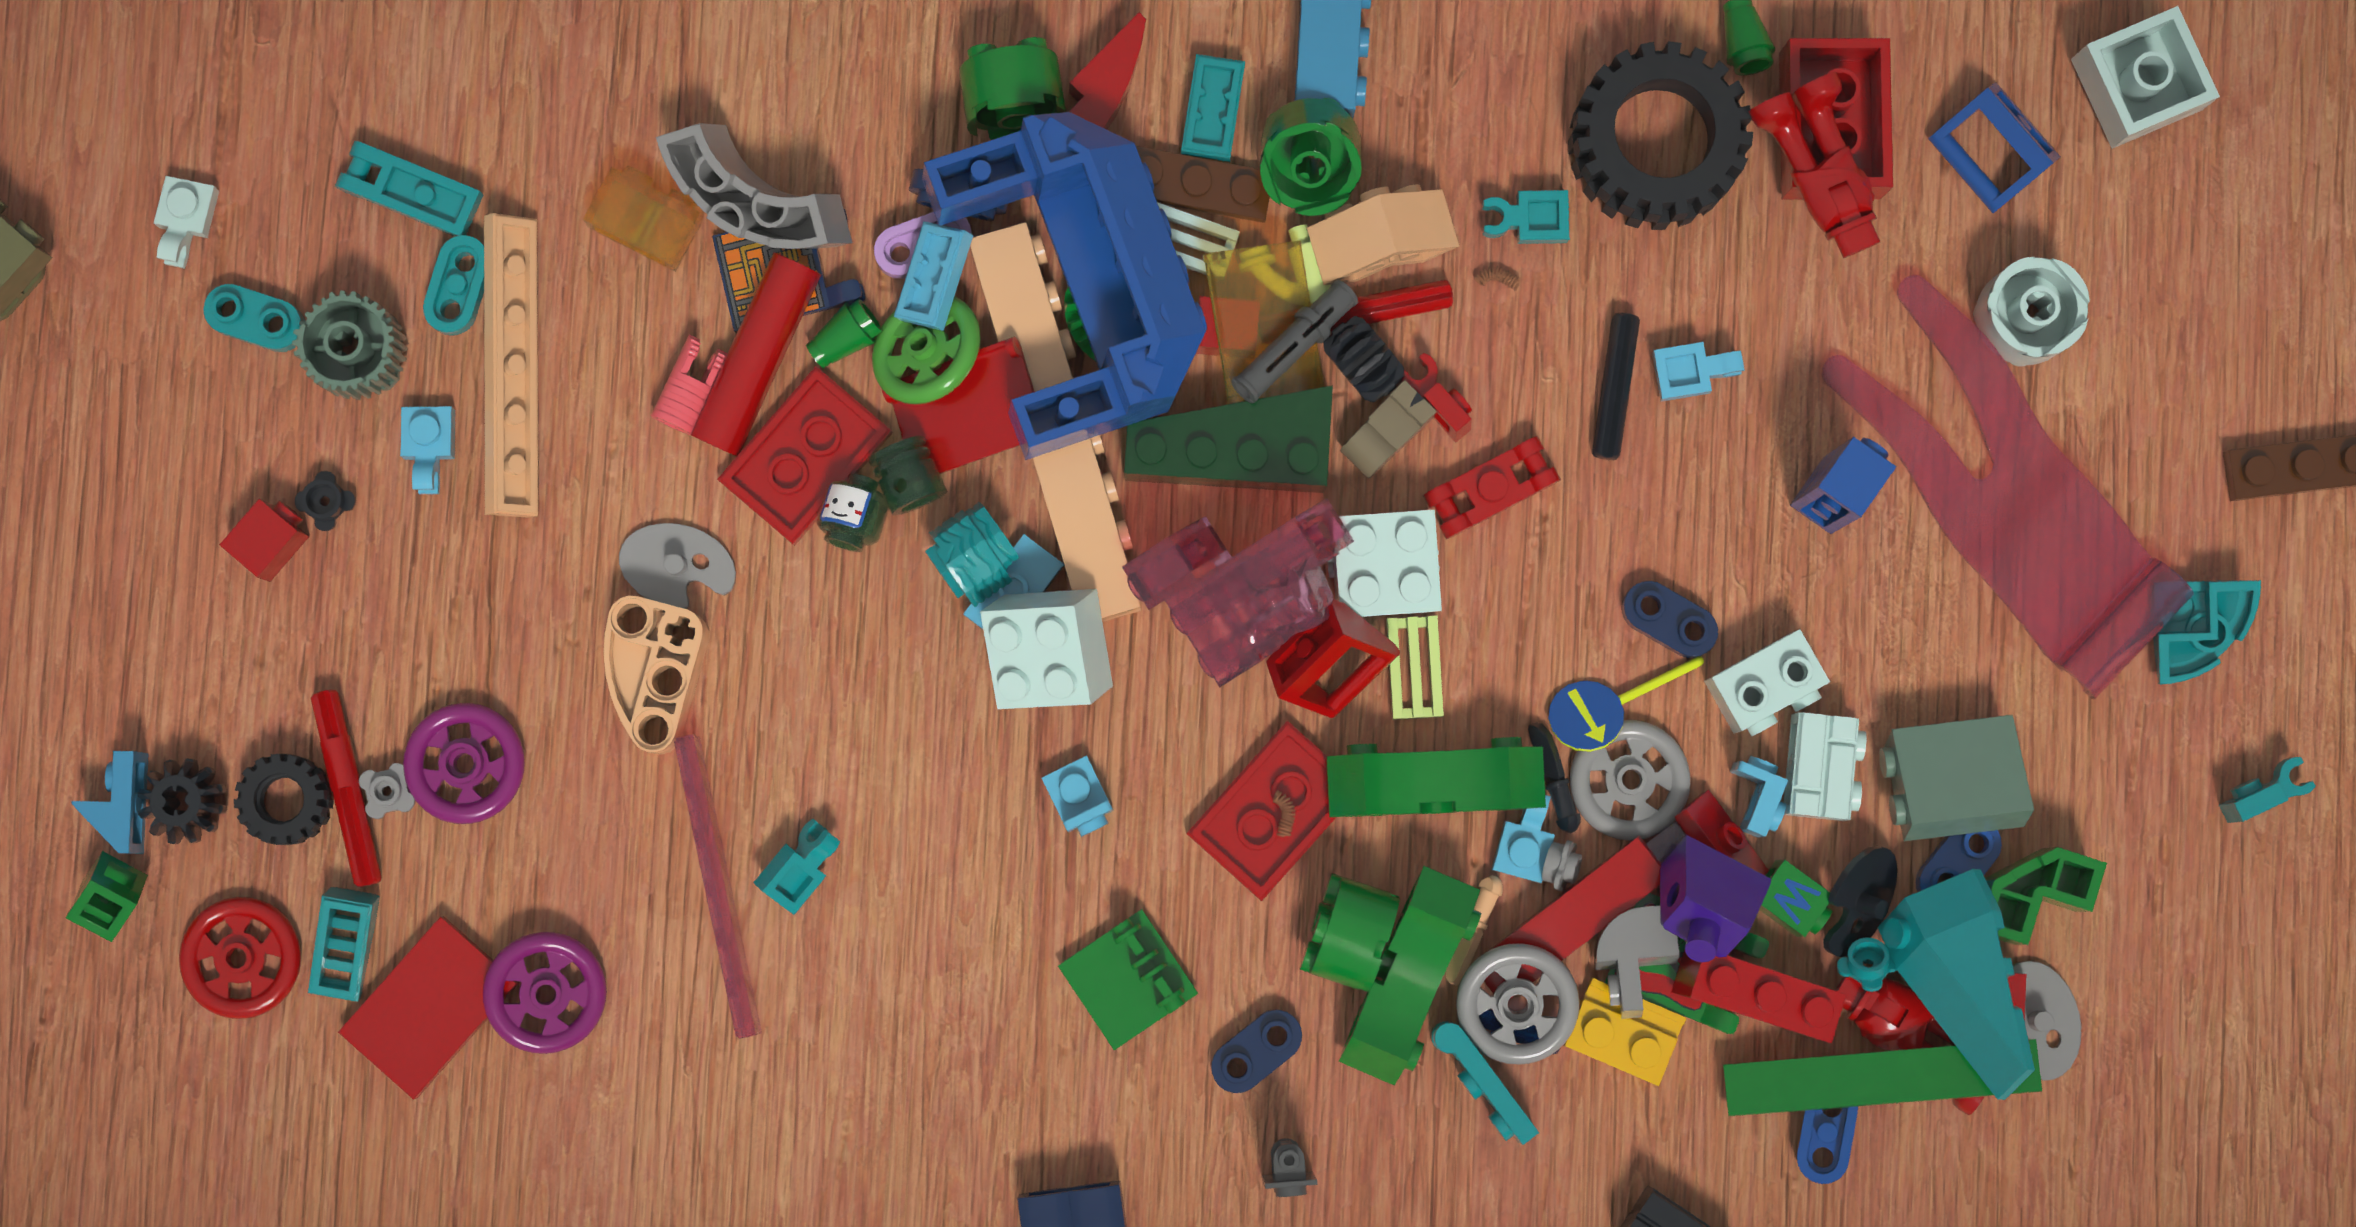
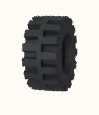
(252, 795)

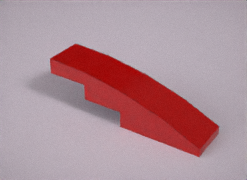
(1586, 906)

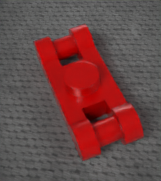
(1491, 487)

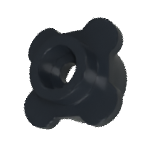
(324, 486)

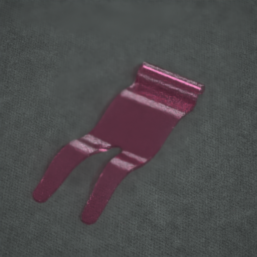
(2035, 520)

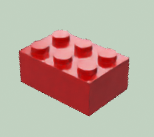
(1860, 109)

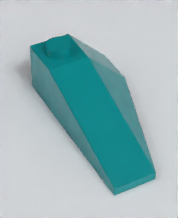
(1954, 963)

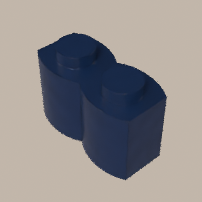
(1074, 1206)

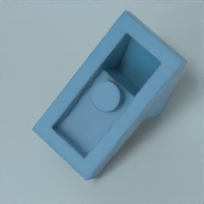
(119, 819)

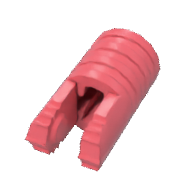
(683, 395)

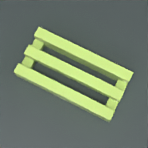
(1417, 710)

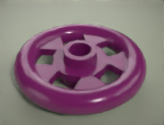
(434, 732)
(510, 966)

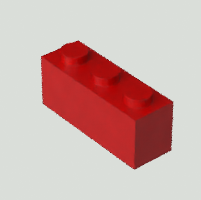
(1762, 995)

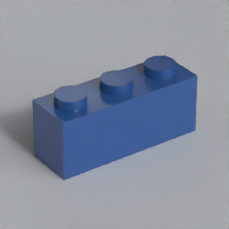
(1844, 484)

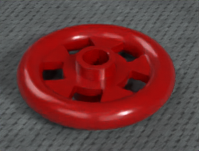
(265, 991)

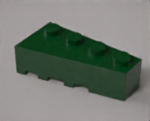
(1258, 445)

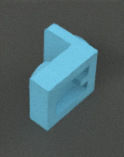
(1078, 796)

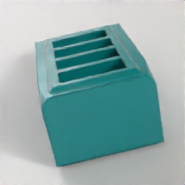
(350, 901)

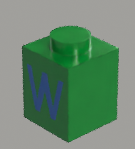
(1795, 900)

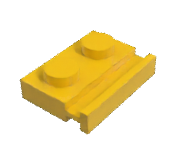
(1631, 1044)

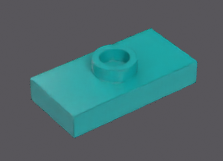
(1213, 108)

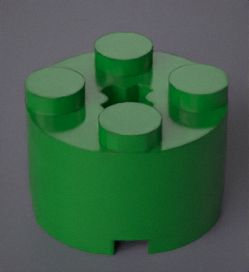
(1008, 85)
(1306, 130)
(1350, 933)

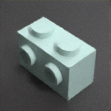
(1767, 683)

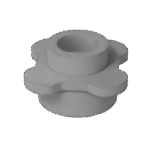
(378, 803)
(1562, 865)

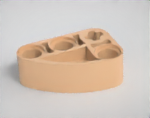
(640, 658)

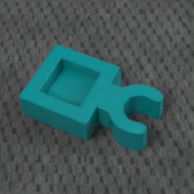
(1537, 217)

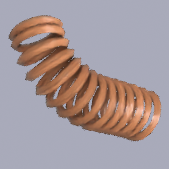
(1499, 276)
(1286, 814)

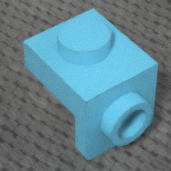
(1765, 808)

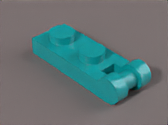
(410, 190)
(1481, 1080)

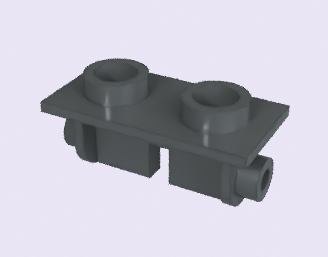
(1288, 1170)

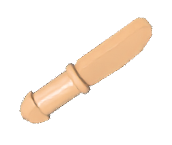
(1489, 891)

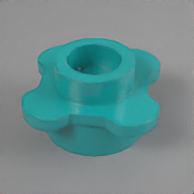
(1863, 952)

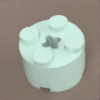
(2055, 292)

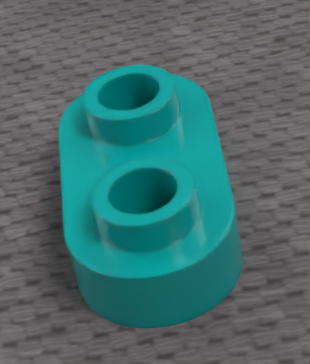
(455, 286)
(252, 317)

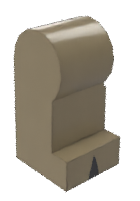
(1388, 429)

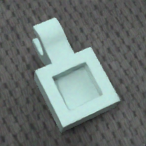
(183, 211)

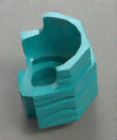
(972, 554)

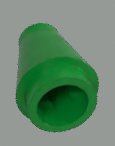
(1746, 39)
(845, 333)

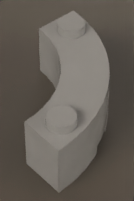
(743, 204)

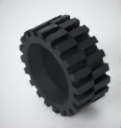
(1619, 182)

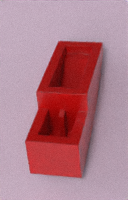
(1108, 76)

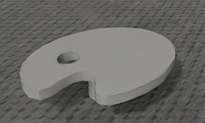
(661, 565)
(2047, 1008)

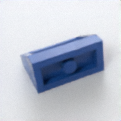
(2015, 129)

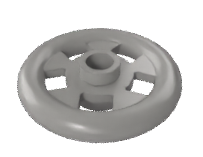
(1646, 819)
(1507, 962)

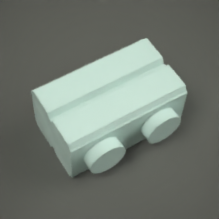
(1823, 766)

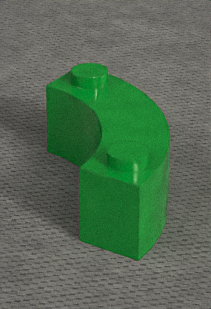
(1436, 781)
(1411, 970)

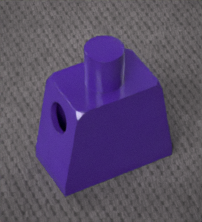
(1708, 899)

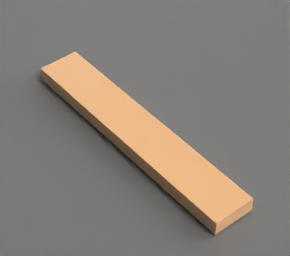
(510, 366)

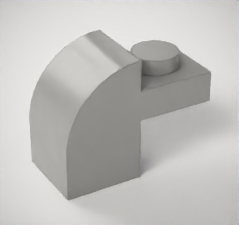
(1627, 944)

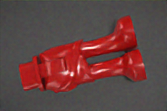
(1835, 189)
(1895, 1021)

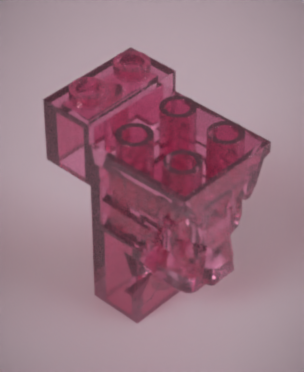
(1244, 603)

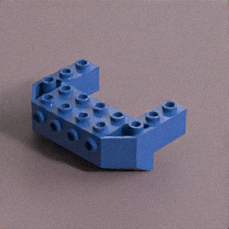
(1113, 257)

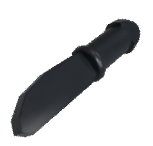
(1555, 778)

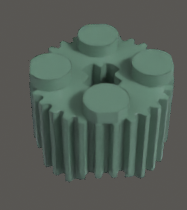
(331, 326)

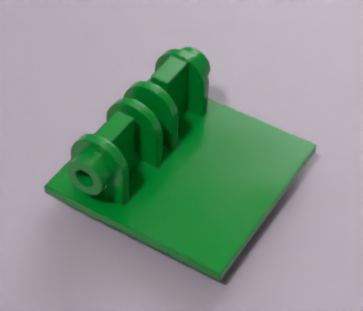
(1128, 979)

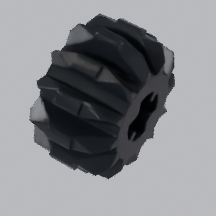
(1364, 359)
(199, 799)

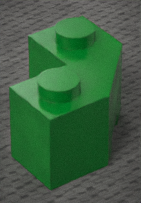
(2045, 876)

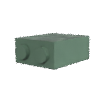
(1956, 778)

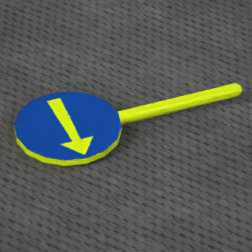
(1592, 715)

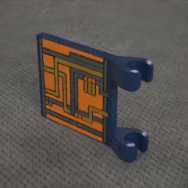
(745, 262)

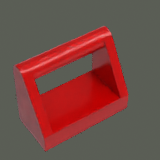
(1313, 651)

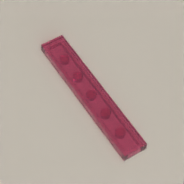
(717, 886)

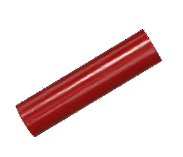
(756, 354)

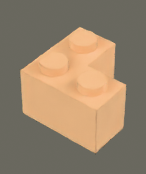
(1382, 233)

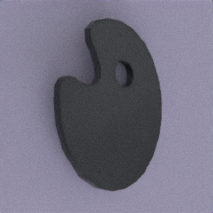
(1865, 894)

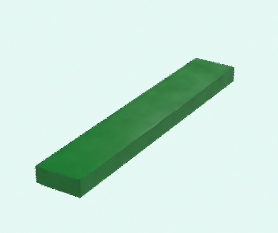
(1858, 1080)

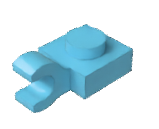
(1687, 370)
(427, 439)
(1523, 845)

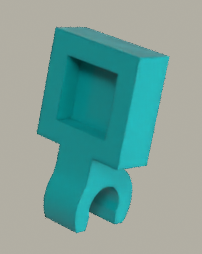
(2255, 798)
(795, 873)

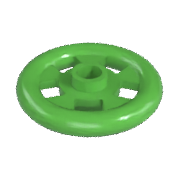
(926, 359)

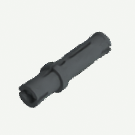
(1322, 314)

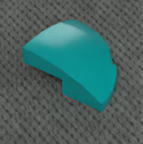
(2205, 628)

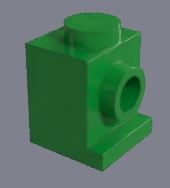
(107, 896)

